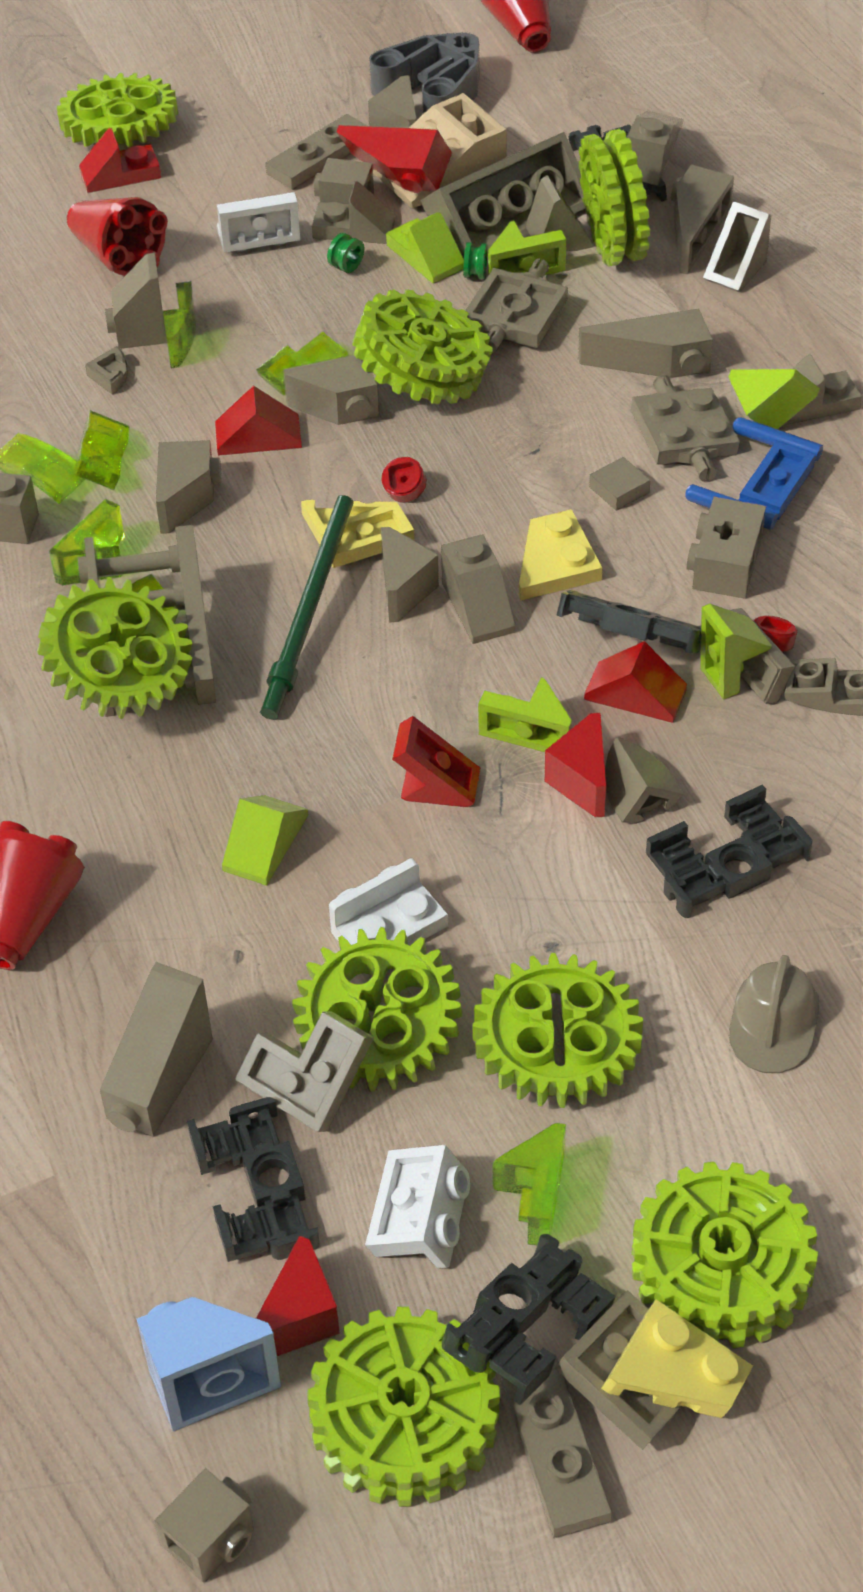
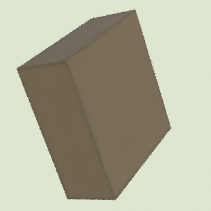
(619, 483)

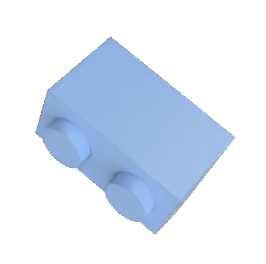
(206, 1358)

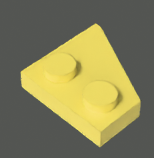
(556, 556)

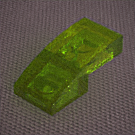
(180, 325)
(317, 350)
(101, 450)
(48, 466)

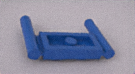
(776, 477)

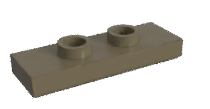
(310, 155)
(559, 1456)

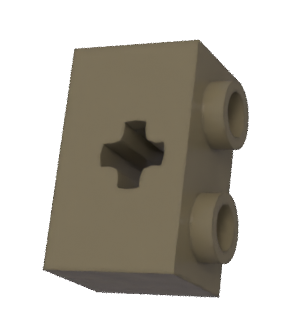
(727, 547)

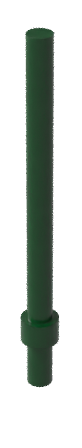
(284, 671)

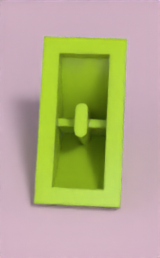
(772, 394)
(261, 837)

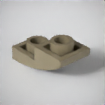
(824, 688)

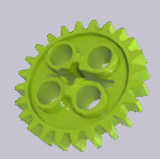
(126, 104)
(114, 647)
(421, 1018)
(606, 1026)

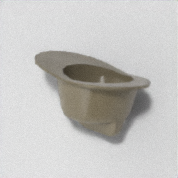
(774, 1017)

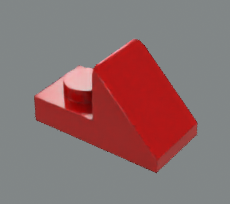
(111, 168)
(433, 767)

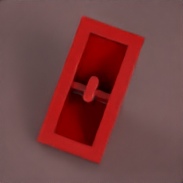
(257, 425)
(637, 683)
(577, 765)
(300, 1302)

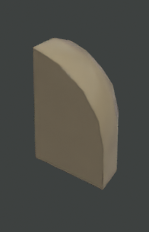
(637, 781)

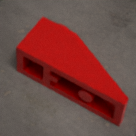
(406, 156)

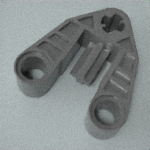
(440, 62)

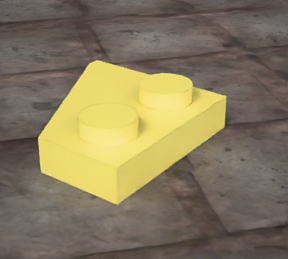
(362, 529)
(678, 1365)

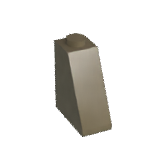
(157, 1050)

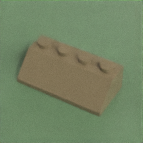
(491, 198)

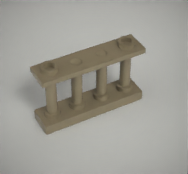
(183, 595)

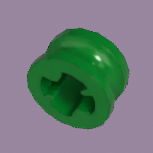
(345, 252)
(475, 260)

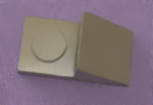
(361, 218)
(835, 395)

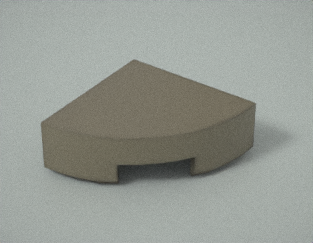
(108, 370)

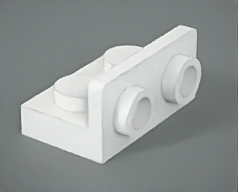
(258, 222)
(388, 901)
(419, 1204)

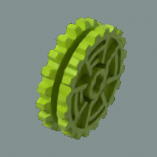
(614, 197)
(422, 346)
(731, 1213)
(367, 1415)

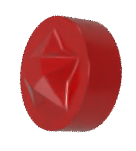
(404, 479)
(779, 631)

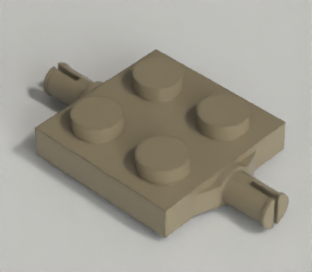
(517, 305)
(685, 426)

